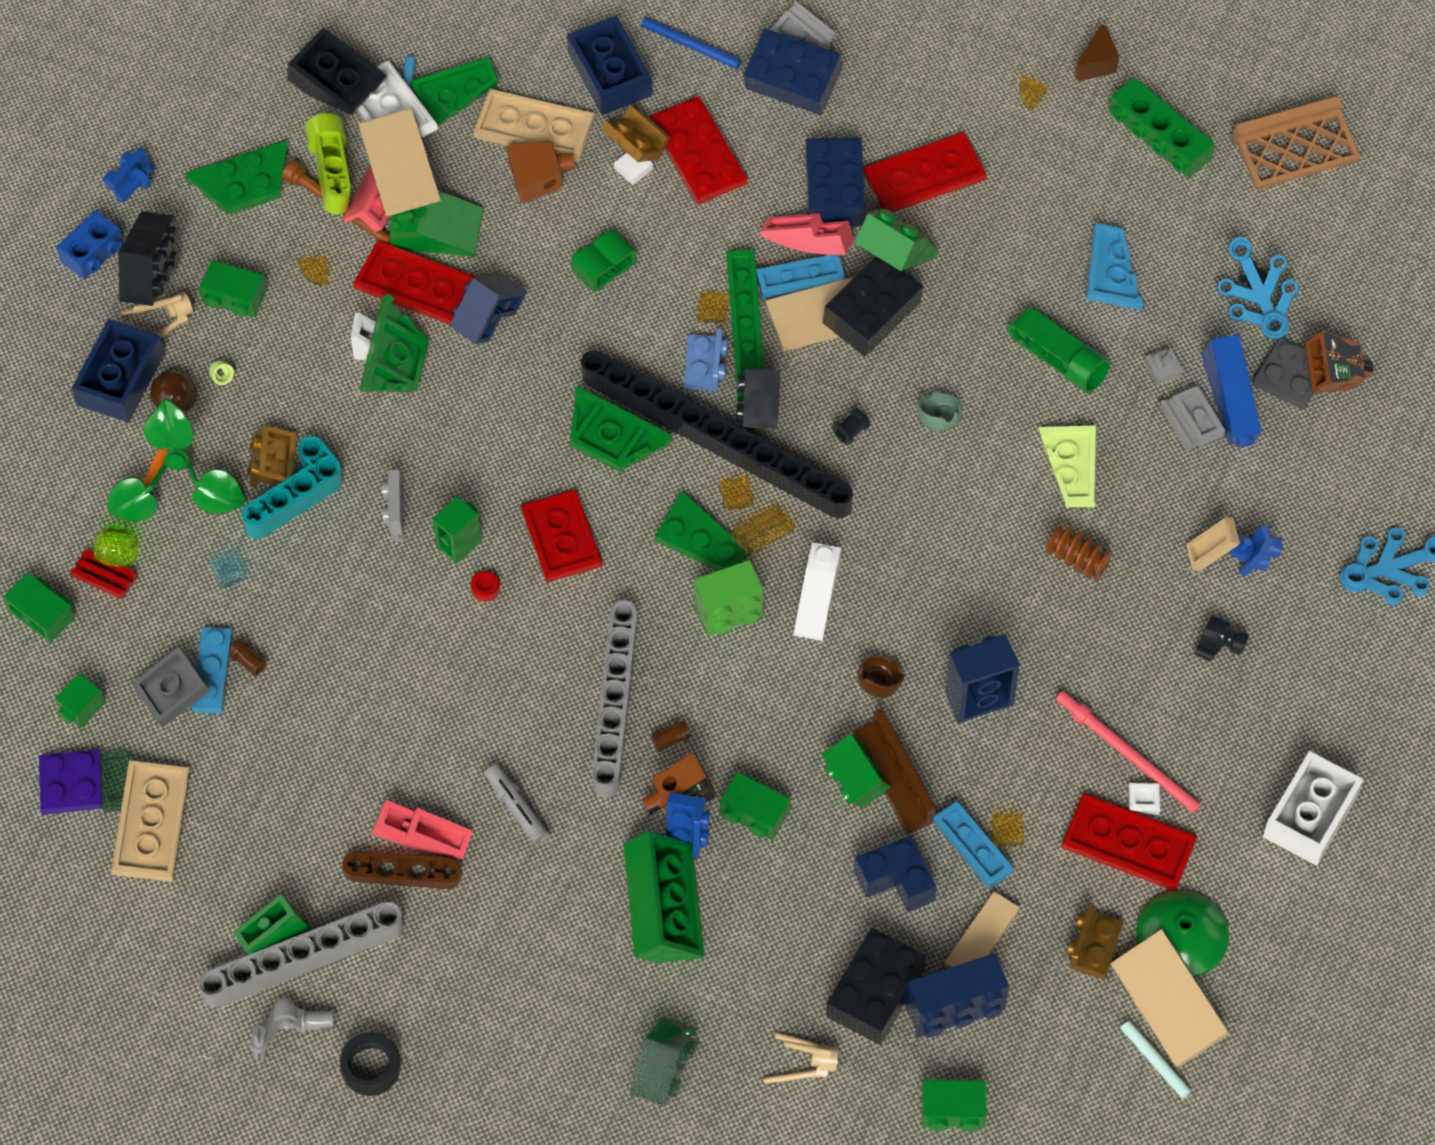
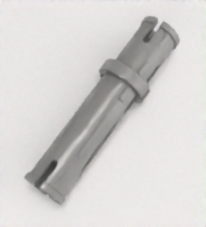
(497, 778)

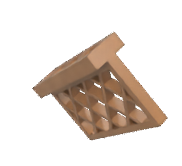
(1292, 120)

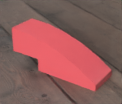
(809, 234)
(421, 831)

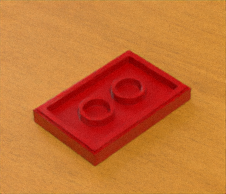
(561, 535)

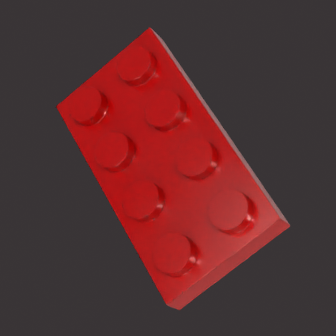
(699, 150)

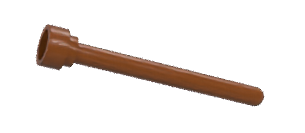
(295, 174)

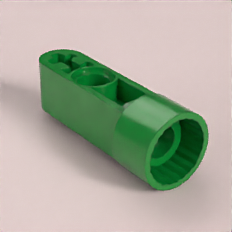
(1059, 349)

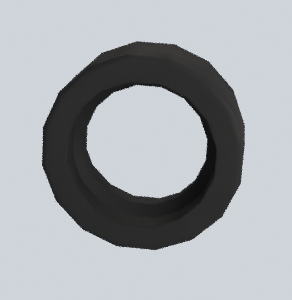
(367, 1041)

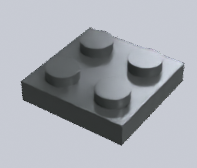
(1286, 374)
(170, 686)

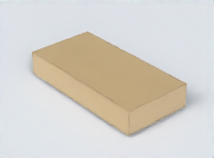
(1212, 544)

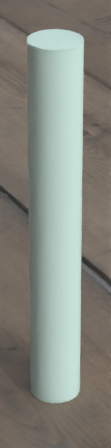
(1156, 1059)

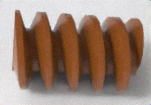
(1078, 552)

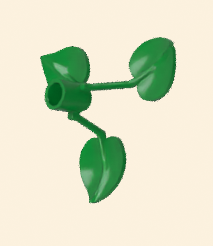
(172, 430)

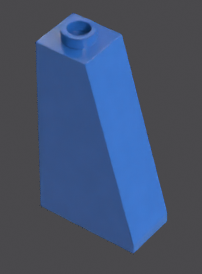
(1232, 390)

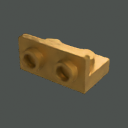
(637, 135)
(271, 456)
(1095, 943)

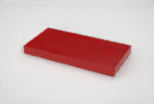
(924, 173)
(412, 281)
(1129, 842)

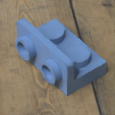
(704, 363)

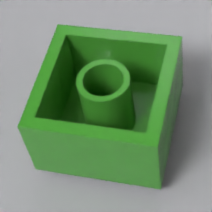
(728, 598)

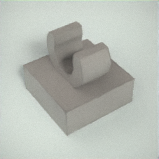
(1163, 366)

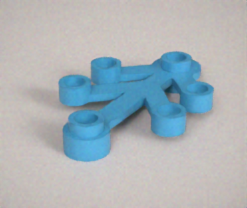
(1261, 293)
(1388, 568)

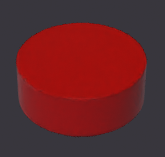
(485, 586)

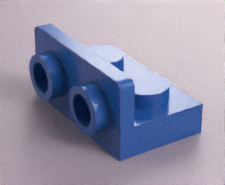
(688, 820)

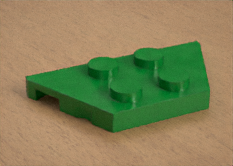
(243, 179)
(394, 352)
(612, 433)

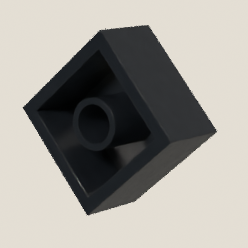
(759, 398)

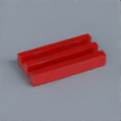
(99, 584)

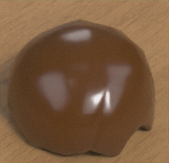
(176, 388)
(879, 676)

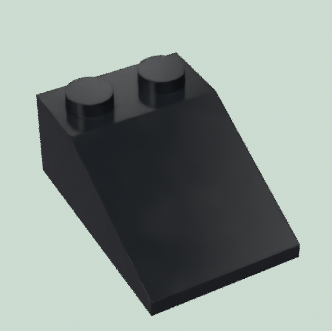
(334, 73)

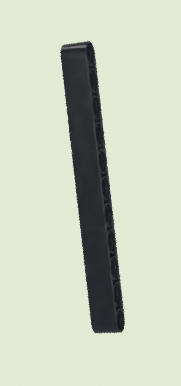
(721, 445)

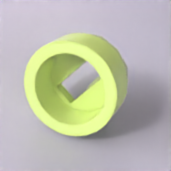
(226, 369)

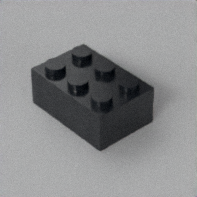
(147, 258)
(872, 305)
(875, 986)

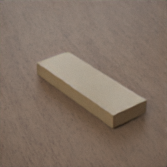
(984, 931)

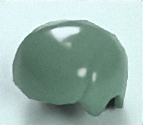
(939, 411)

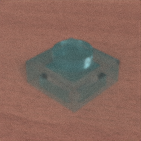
(228, 569)

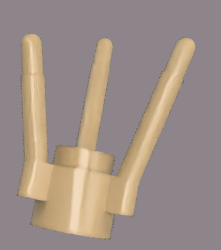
(175, 306)
(822, 1057)

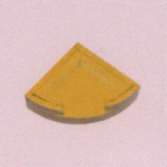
(1031, 92)
(314, 270)

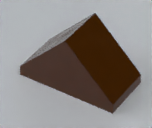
(1099, 57)

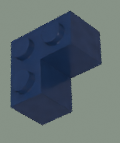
(484, 305)
(900, 867)

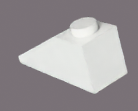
(817, 591)

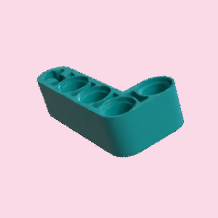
(262, 515)

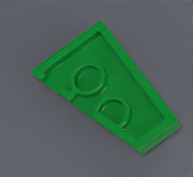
(454, 89)
(698, 536)

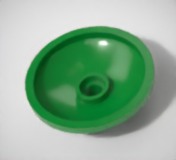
(1200, 945)

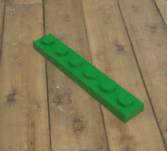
(744, 312)

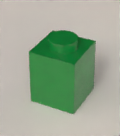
(79, 701)

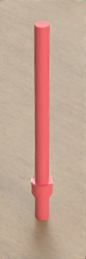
(1083, 715)

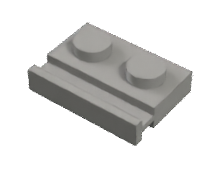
(804, 26)
(1192, 418)
(394, 512)

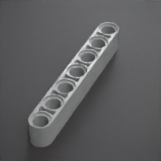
(610, 710)
(285, 952)

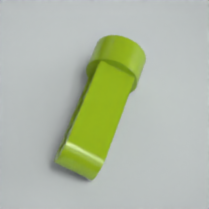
(327, 142)

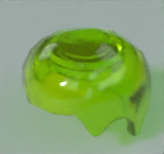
(115, 546)

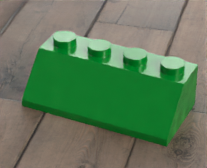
(663, 899)

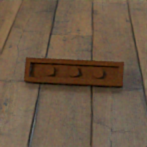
(907, 792)

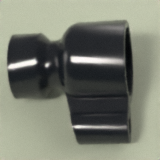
(1219, 635)

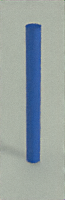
(691, 43)

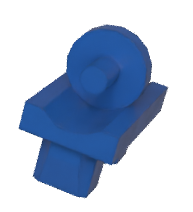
(131, 175)
(1257, 550)

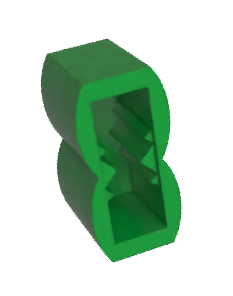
(603, 260)

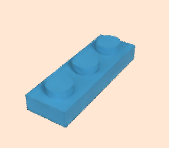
(799, 275)
(213, 668)
(973, 845)

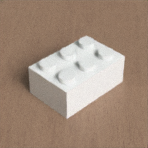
(1313, 808)

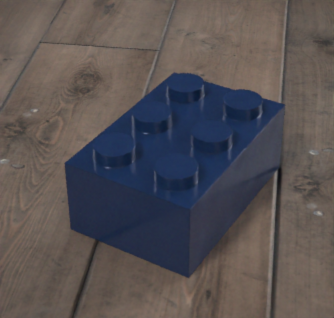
(609, 65)
(793, 71)
(835, 179)
(118, 370)
(981, 678)
(957, 996)

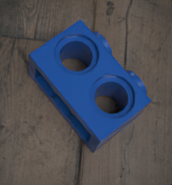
(87, 241)

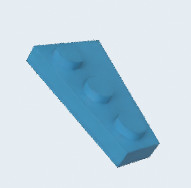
(1110, 269)

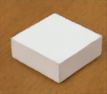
(631, 169)
(1144, 798)

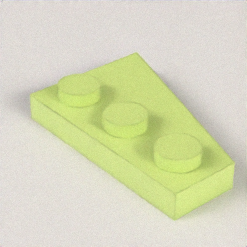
(1073, 462)

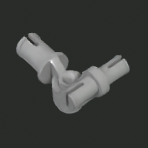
(285, 1016)

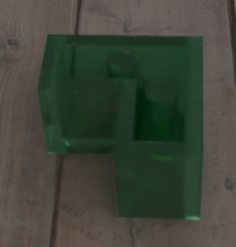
(661, 1058)

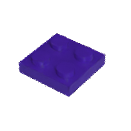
(70, 782)

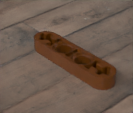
(400, 875)

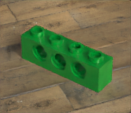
(1156, 115)

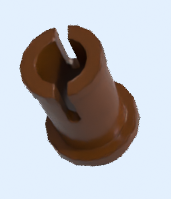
(246, 657)
(671, 736)

